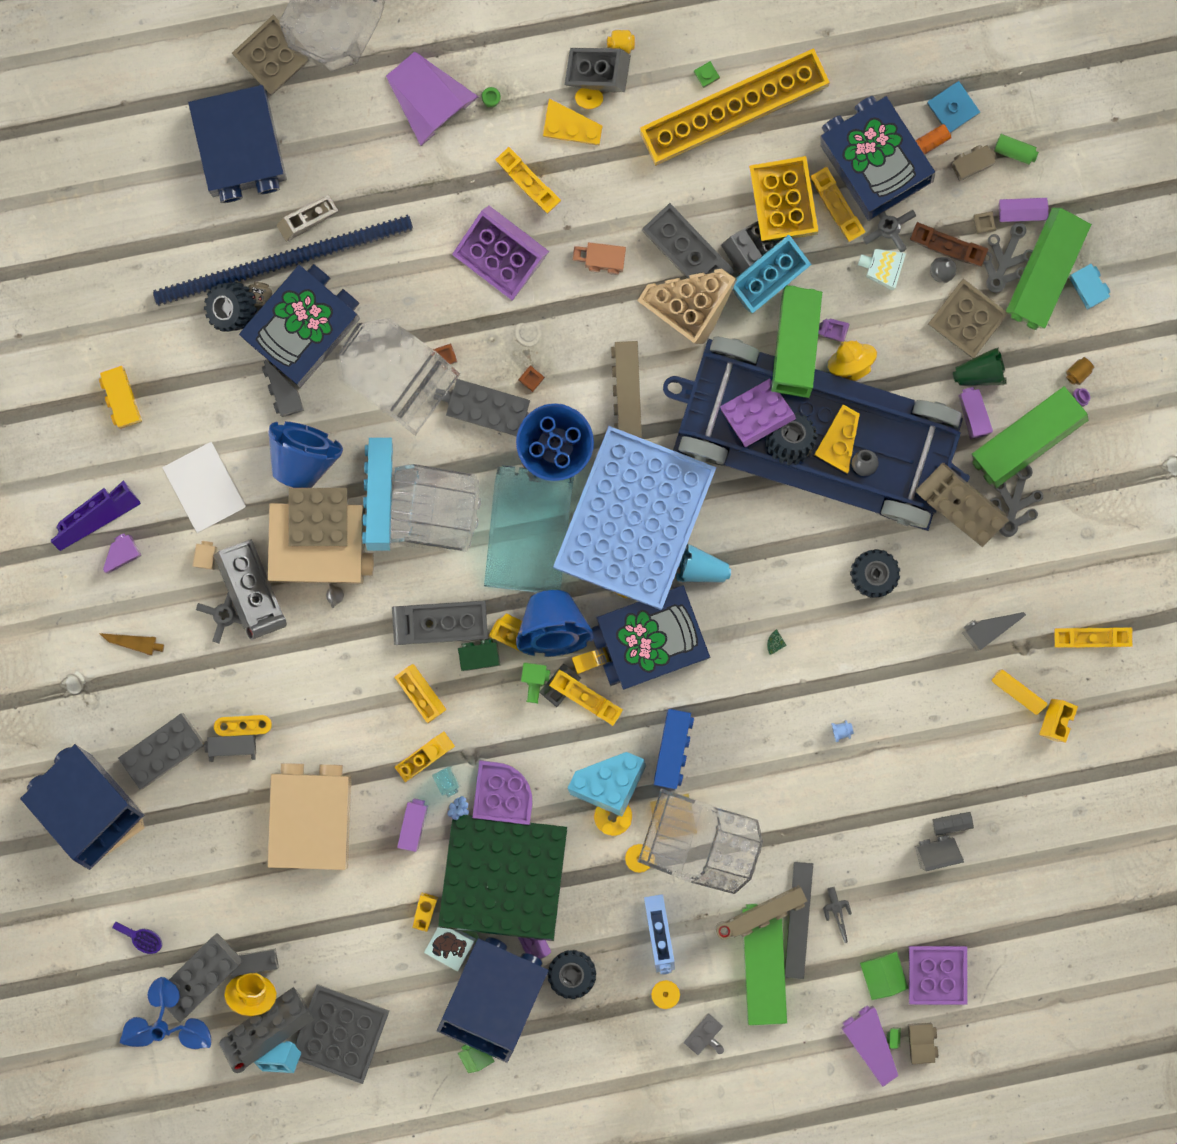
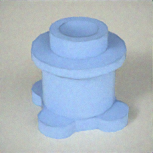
(842, 730)

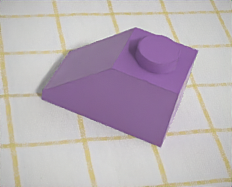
(121, 552)

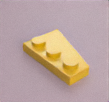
(570, 126)
(839, 440)

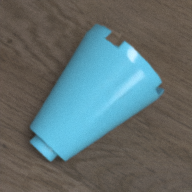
(701, 567)

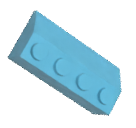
(770, 274)

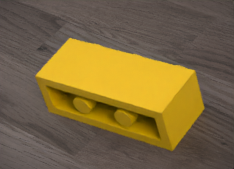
(120, 397)

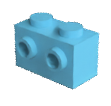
(1089, 286)
(280, 1059)

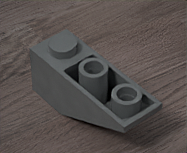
(286, 396)

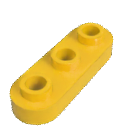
(234, 725)

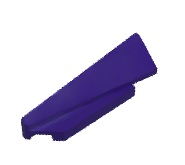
(94, 514)

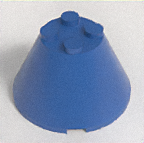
(554, 442)

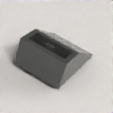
(746, 247)

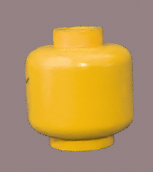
(621, 40)

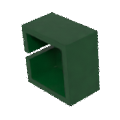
(478, 656)

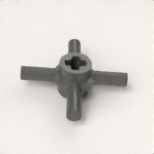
(893, 232)
(216, 611)

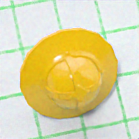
(852, 360)
(250, 994)

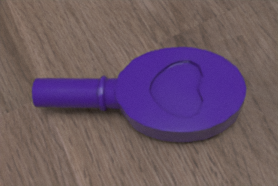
(143, 939)

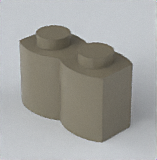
(922, 1043)

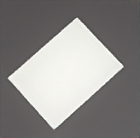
(204, 487)

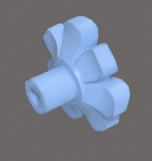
(458, 808)

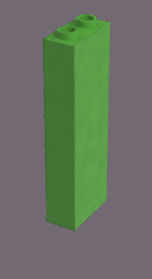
(1048, 268)
(797, 341)
(1029, 437)
(765, 974)

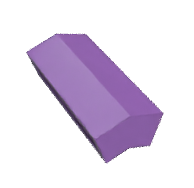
(1023, 209)

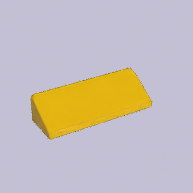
(1019, 692)
(420, 693)

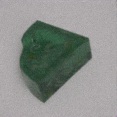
(775, 642)

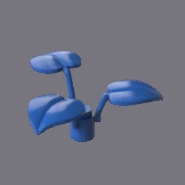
(164, 994)

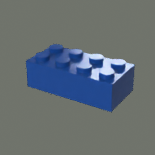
(672, 749)

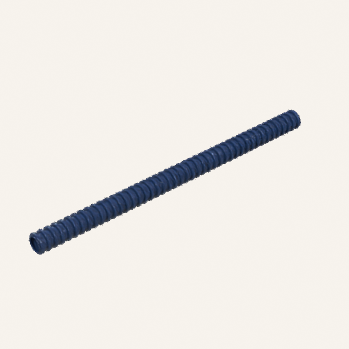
(283, 260)

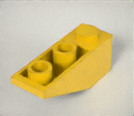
(424, 756)

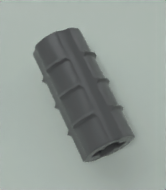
(953, 823)

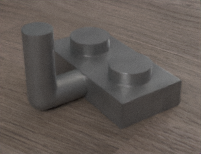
(704, 1035)

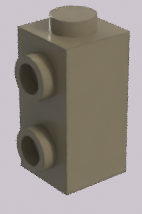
(974, 162)

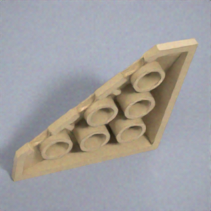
(690, 303)

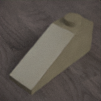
(306, 218)

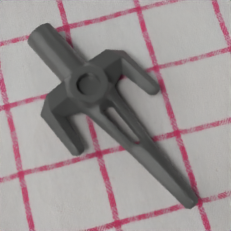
(836, 906)

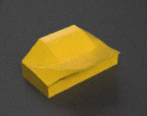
(506, 630)

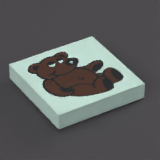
(449, 947)

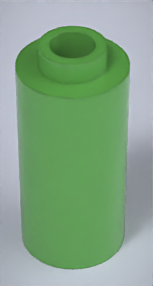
(1016, 149)

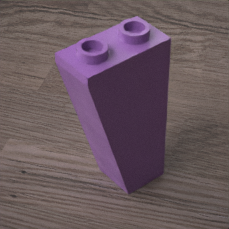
(870, 1042)

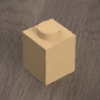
(204, 555)

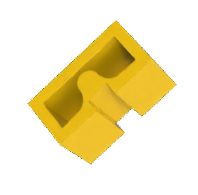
(1057, 719)

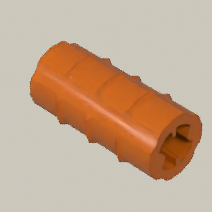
(933, 139)

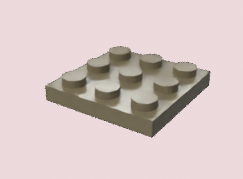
(268, 56)
(968, 318)
(317, 516)

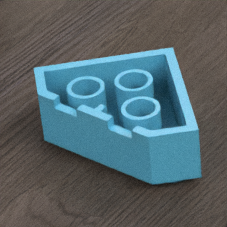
(609, 782)

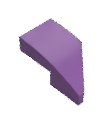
(833, 329)

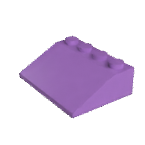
(500, 252)

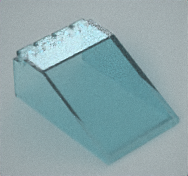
(527, 530)

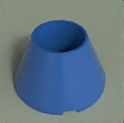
(301, 453)
(553, 625)

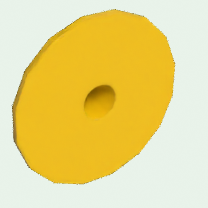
(588, 98)
(632, 857)
(665, 994)

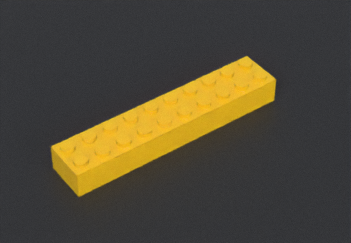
(734, 107)

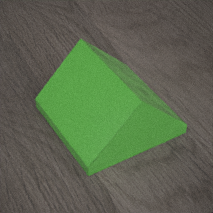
(884, 976)

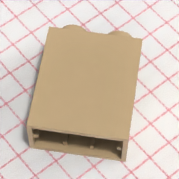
(317, 563)
(309, 818)

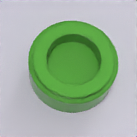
(491, 97)

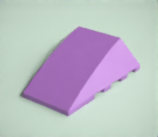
(427, 95)

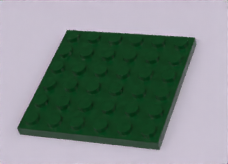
(503, 878)

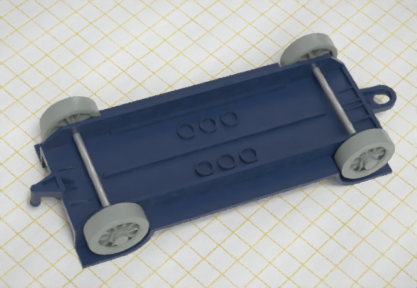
(903, 433)

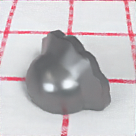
(334, 595)

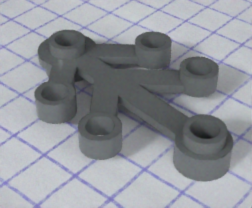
(1005, 260)
(1014, 504)

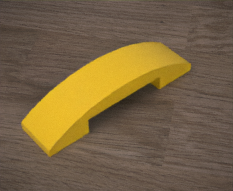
(527, 180)
(836, 204)
(1092, 637)
(585, 697)

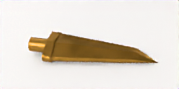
(138, 643)

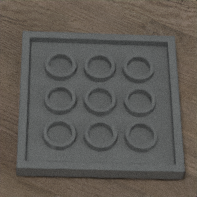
(341, 1034)

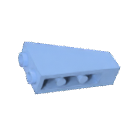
(659, 934)

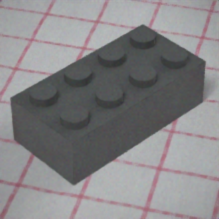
(161, 751)

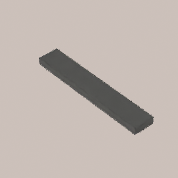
(799, 923)

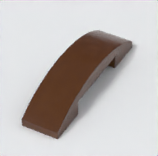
(948, 245)

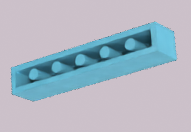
(378, 494)

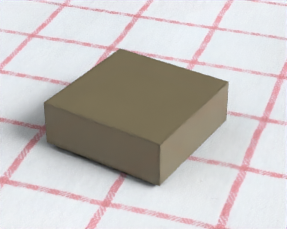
(984, 222)

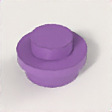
(1082, 396)

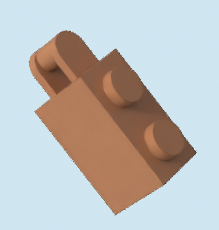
(601, 257)

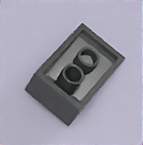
(598, 69)
(985, 631)
(938, 853)

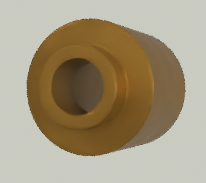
(1079, 371)

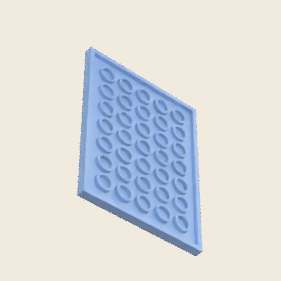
(634, 517)

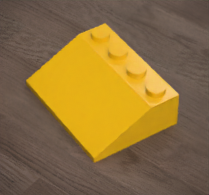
(784, 199)

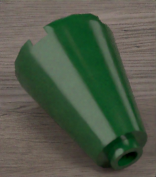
(982, 370)

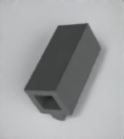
(230, 746)
(257, 962)

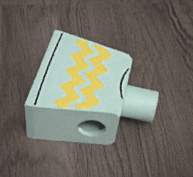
(883, 267)

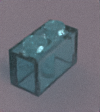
(447, 781)

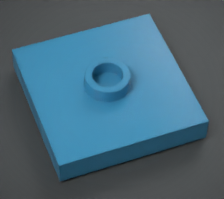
(953, 107)

